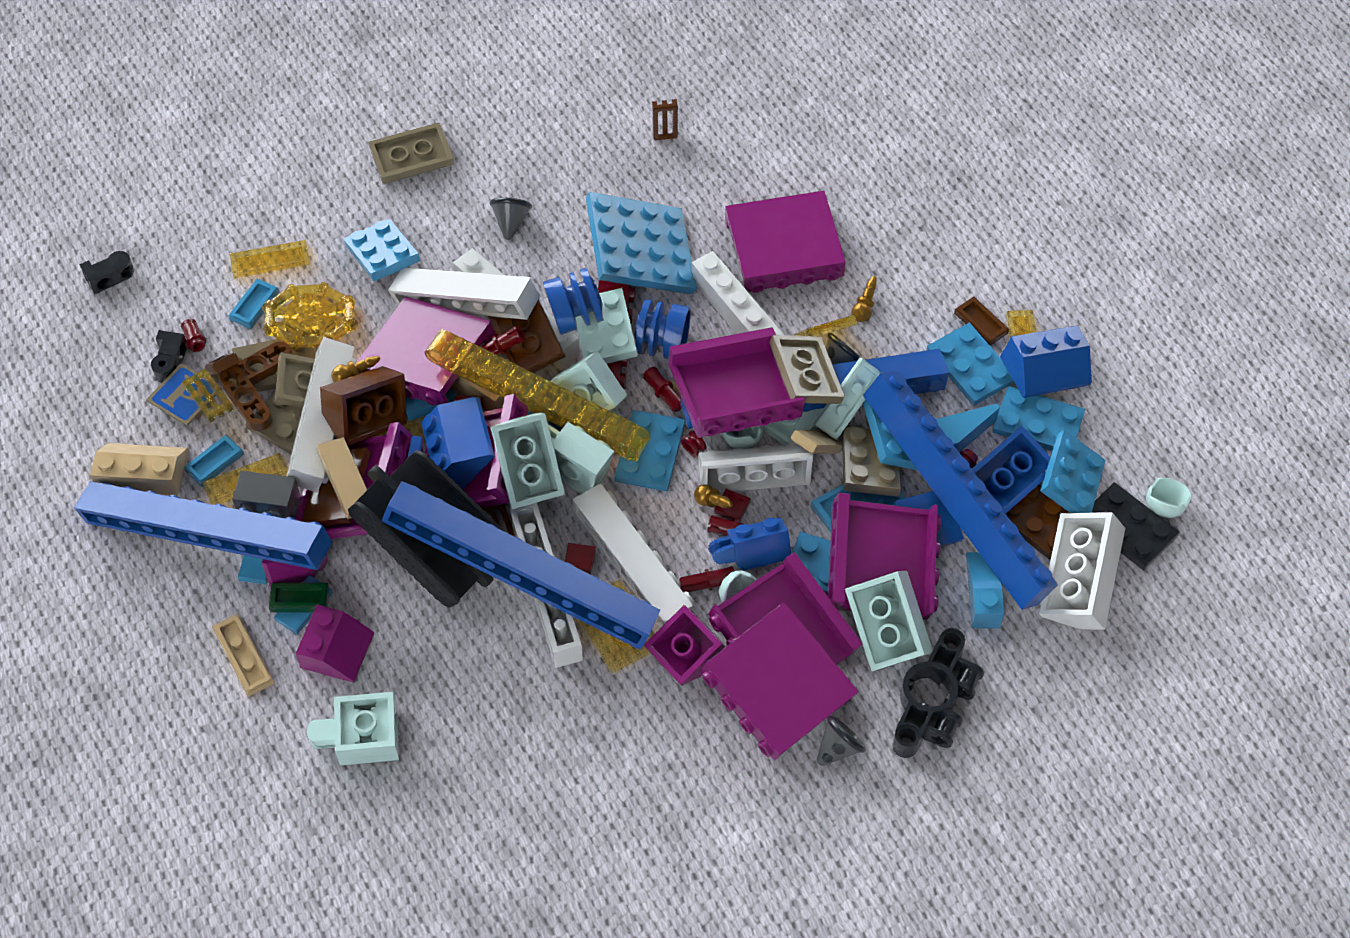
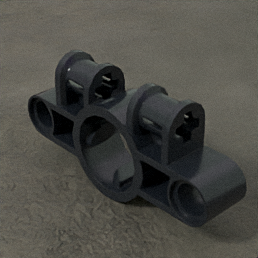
(928, 722)

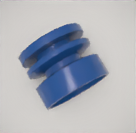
(573, 301)
(661, 329)

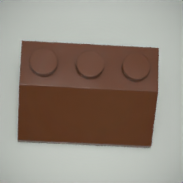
(364, 404)

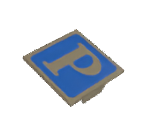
(174, 398)

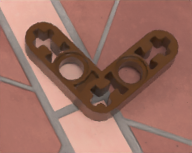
(246, 380)

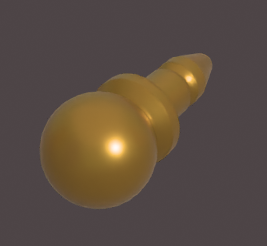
(862, 310)
(345, 371)
(711, 497)

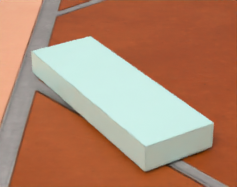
(837, 416)

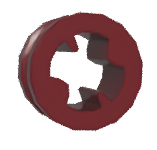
(693, 444)

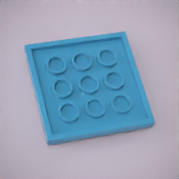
(640, 243)

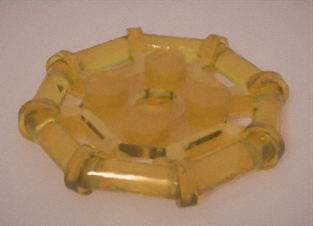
(297, 313)

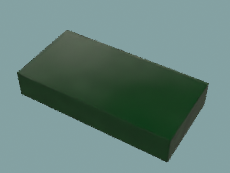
(297, 597)

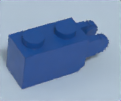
(753, 544)

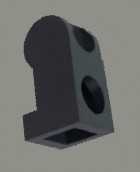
(108, 271)
(170, 354)

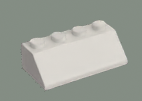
(756, 467)
(1084, 568)

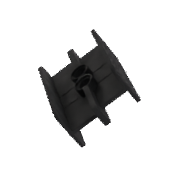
(434, 570)

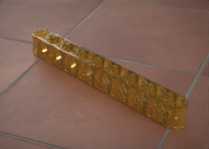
(536, 393)

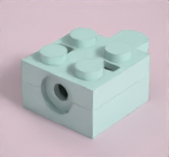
(592, 381)
(580, 458)
(361, 729)

